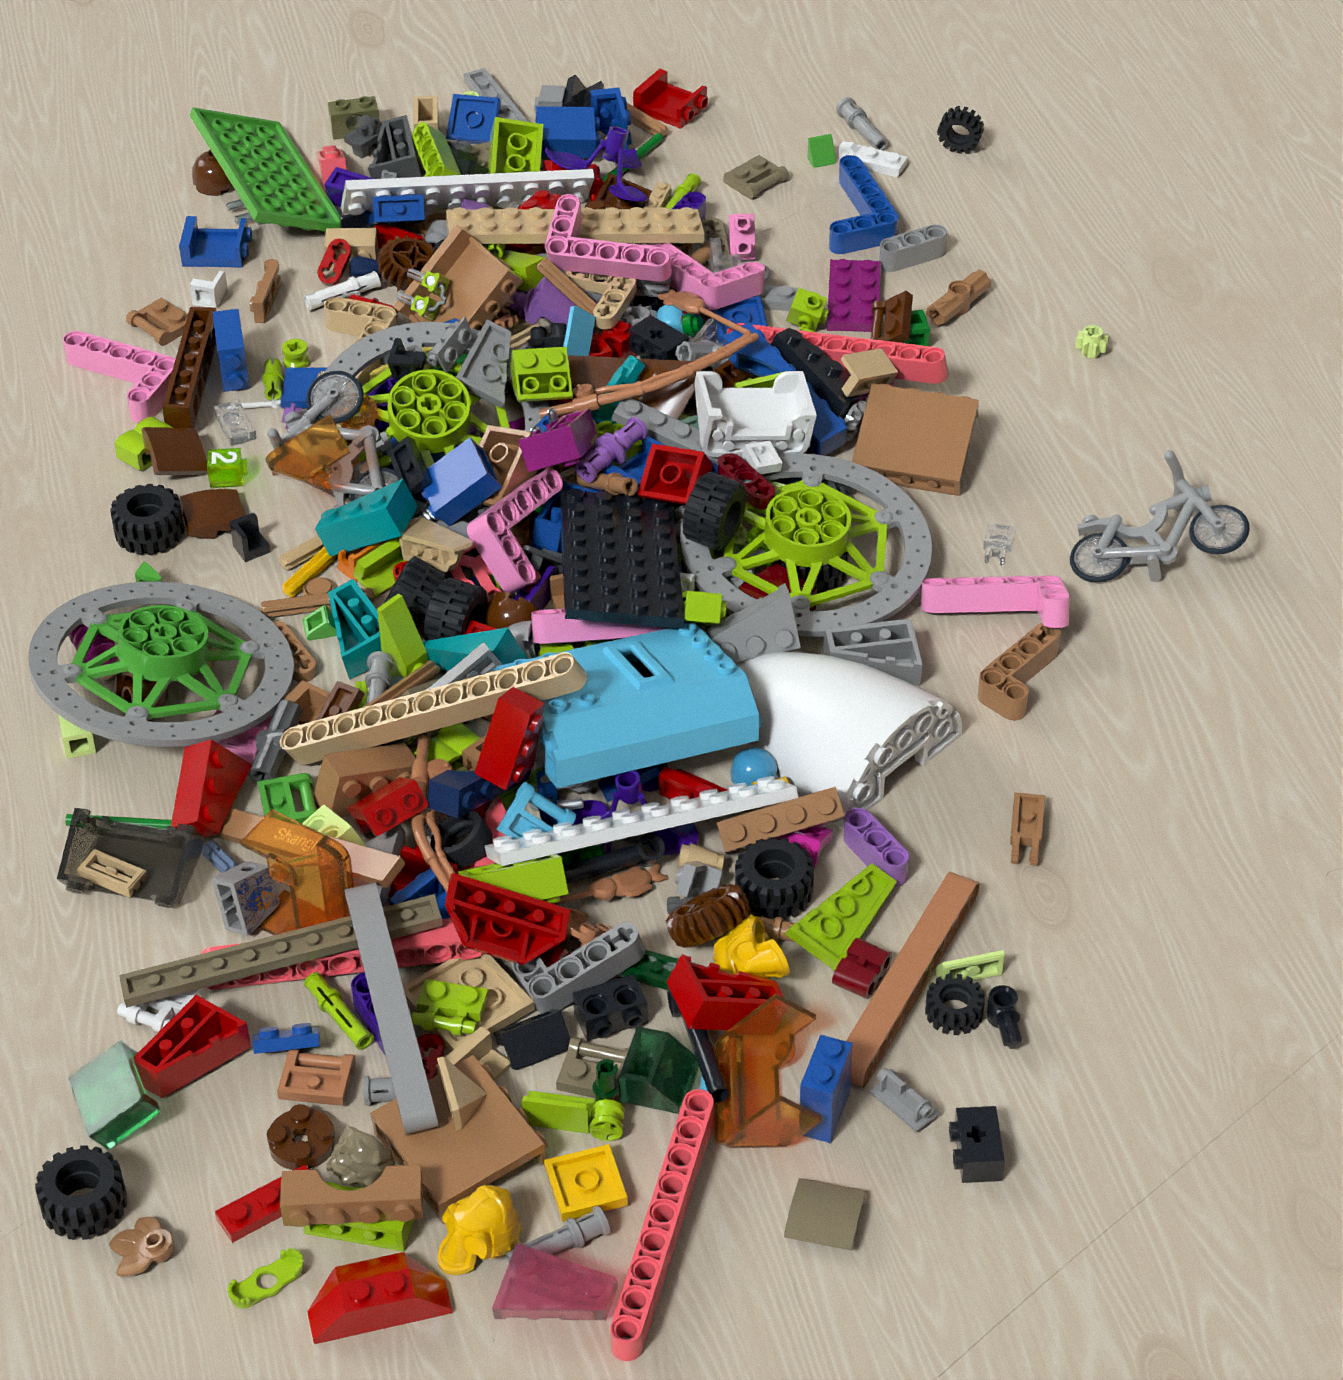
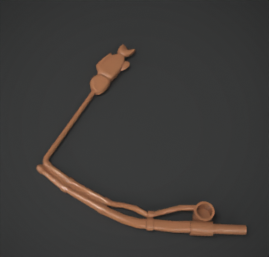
(586, 397)
(622, 884)

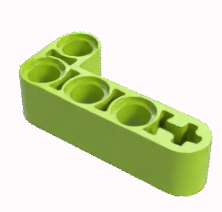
(434, 151)

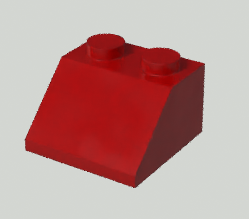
(672, 473)

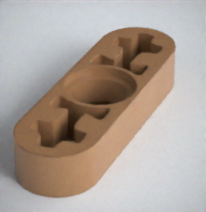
(302, 656)

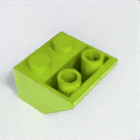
(541, 374)

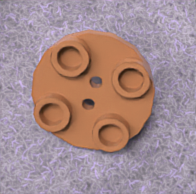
(582, 928)

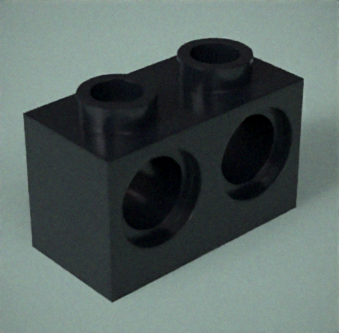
(610, 1007)

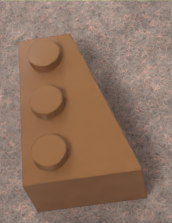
(359, 772)

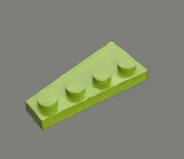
(842, 916)

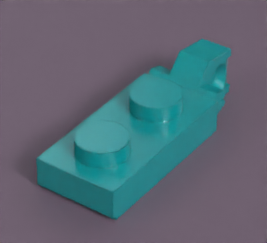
(625, 374)

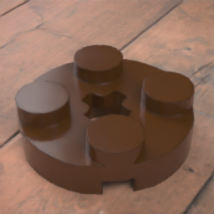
(298, 1122)

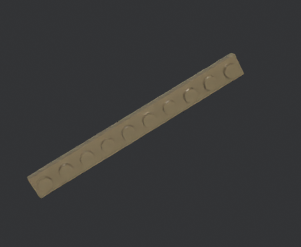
(270, 953)

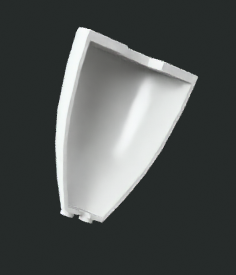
(844, 723)

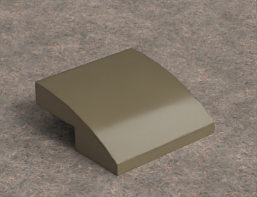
(825, 1214)

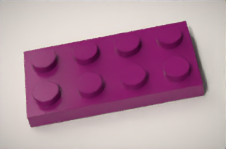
(851, 294)

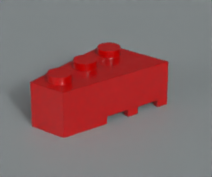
(208, 786)

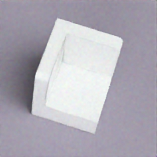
(209, 293)

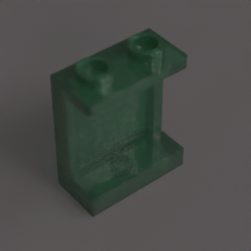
(112, 1096)

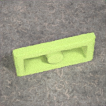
(975, 966)

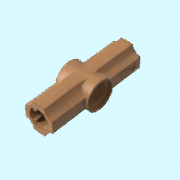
(958, 297)

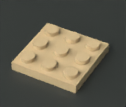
(505, 1002)

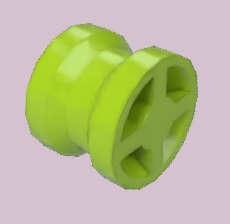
(295, 353)
(607, 1120)

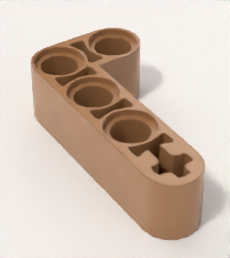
(1004, 679)

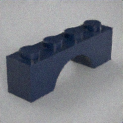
(462, 791)

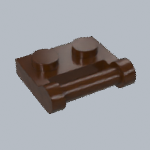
(897, 318)

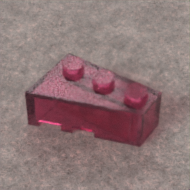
(552, 1287)

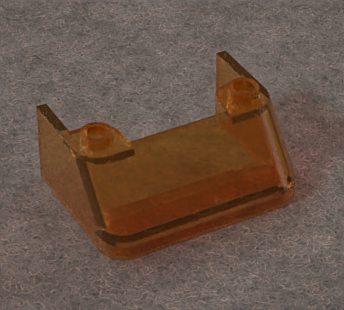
(309, 456)
(310, 864)
(750, 1064)

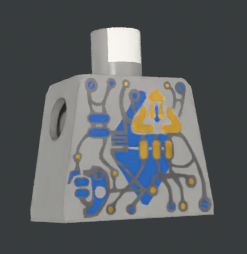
(245, 896)

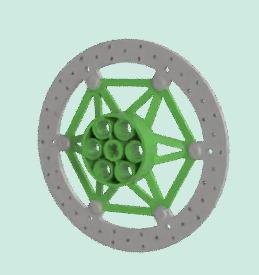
(162, 647)

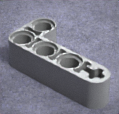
(617, 948)

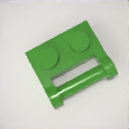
(277, 795)

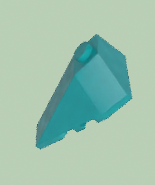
(451, 650)

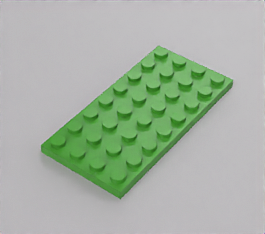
(266, 170)

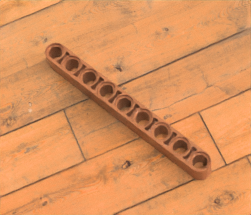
(909, 974)

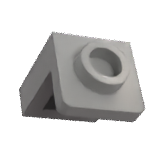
(697, 878)

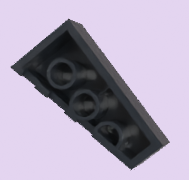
(820, 371)

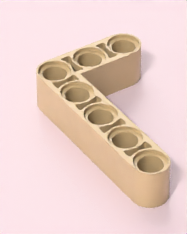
(359, 319)

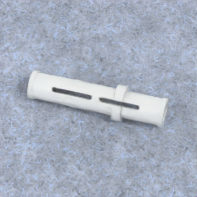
(344, 290)

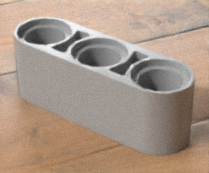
(913, 248)

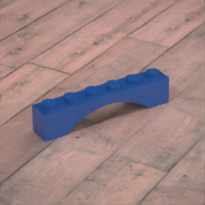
(765, 360)

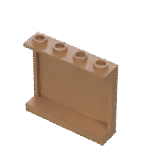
(476, 286)
(916, 437)
(462, 1160)

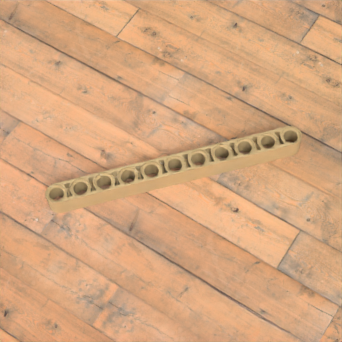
(431, 708)

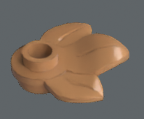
(142, 1246)

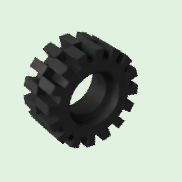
(956, 140)
(955, 990)

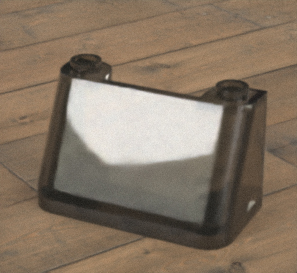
(164, 853)

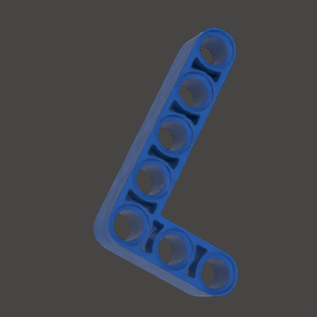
(877, 216)

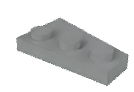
(486, 364)

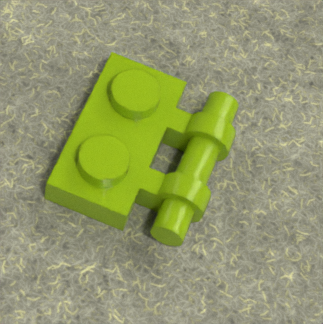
(453, 1001)

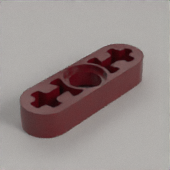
(737, 469)

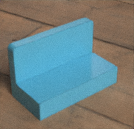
(579, 332)

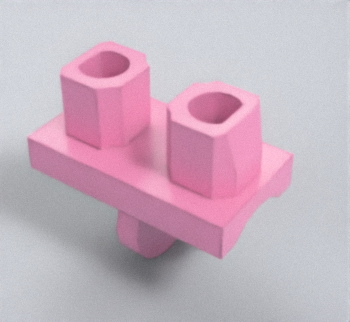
(742, 236)

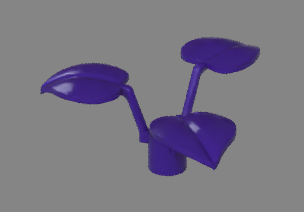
(615, 153)
(630, 792)

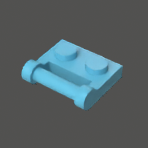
(519, 820)

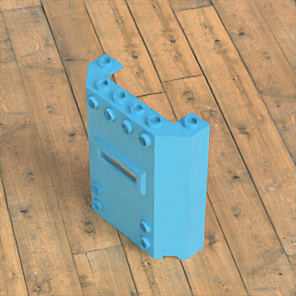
(635, 722)

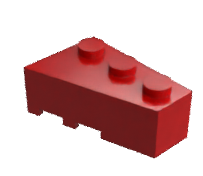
(511, 739)
(716, 998)
(190, 1046)

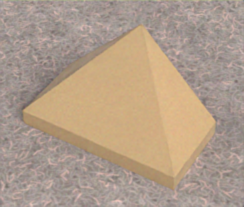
(461, 1093)

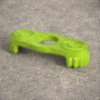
(285, 1270)

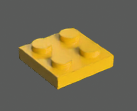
(585, 1181)

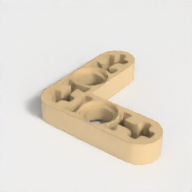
(611, 291)

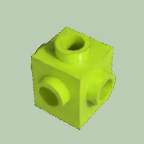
(807, 309)

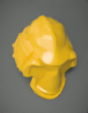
(750, 951)
(480, 1226)

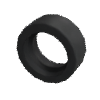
(469, 849)

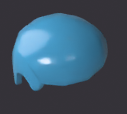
(751, 765)

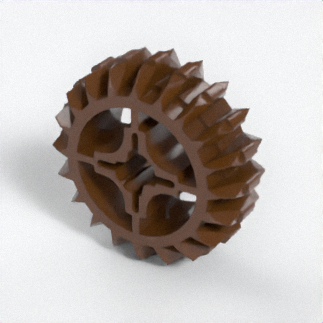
(399, 257)
(708, 916)

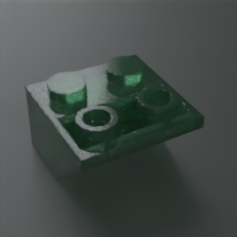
(657, 1071)

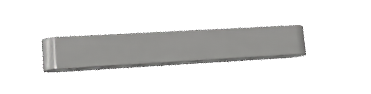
(391, 1009)

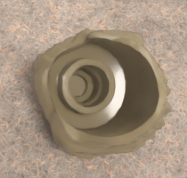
(359, 1158)

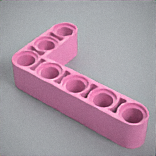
(600, 256)
(714, 288)
(123, 361)
(493, 535)
(999, 594)
(552, 627)

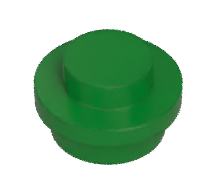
(692, 324)

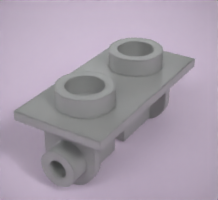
(453, 345)
(903, 1100)

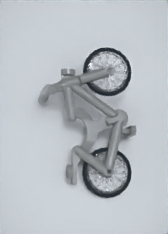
(342, 397)
(1213, 531)

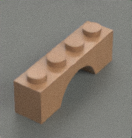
(781, 819)
(391, 1197)

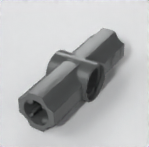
(268, 741)

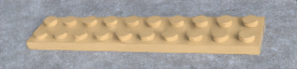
(607, 224)

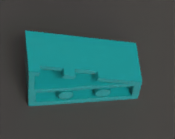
(367, 519)
(355, 626)

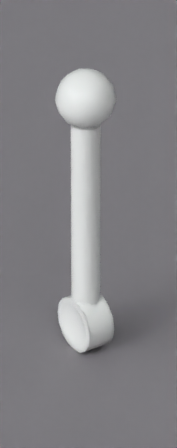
(274, 404)

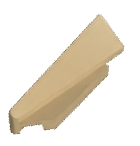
(433, 544)

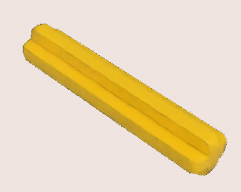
(307, 572)

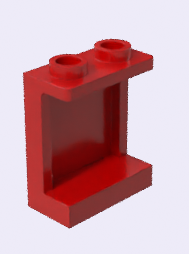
(667, 101)
(388, 806)

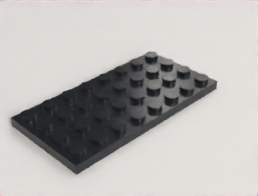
(620, 559)

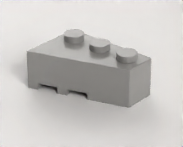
(758, 629)
(881, 645)

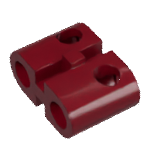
(862, 968)

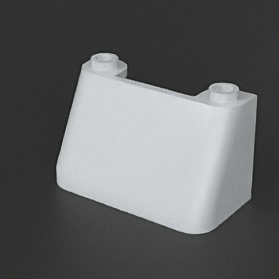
(753, 415)

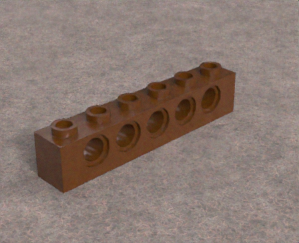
(190, 369)

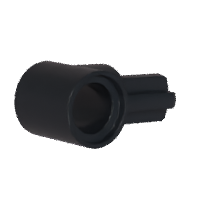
(1004, 1014)

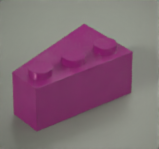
(563, 442)

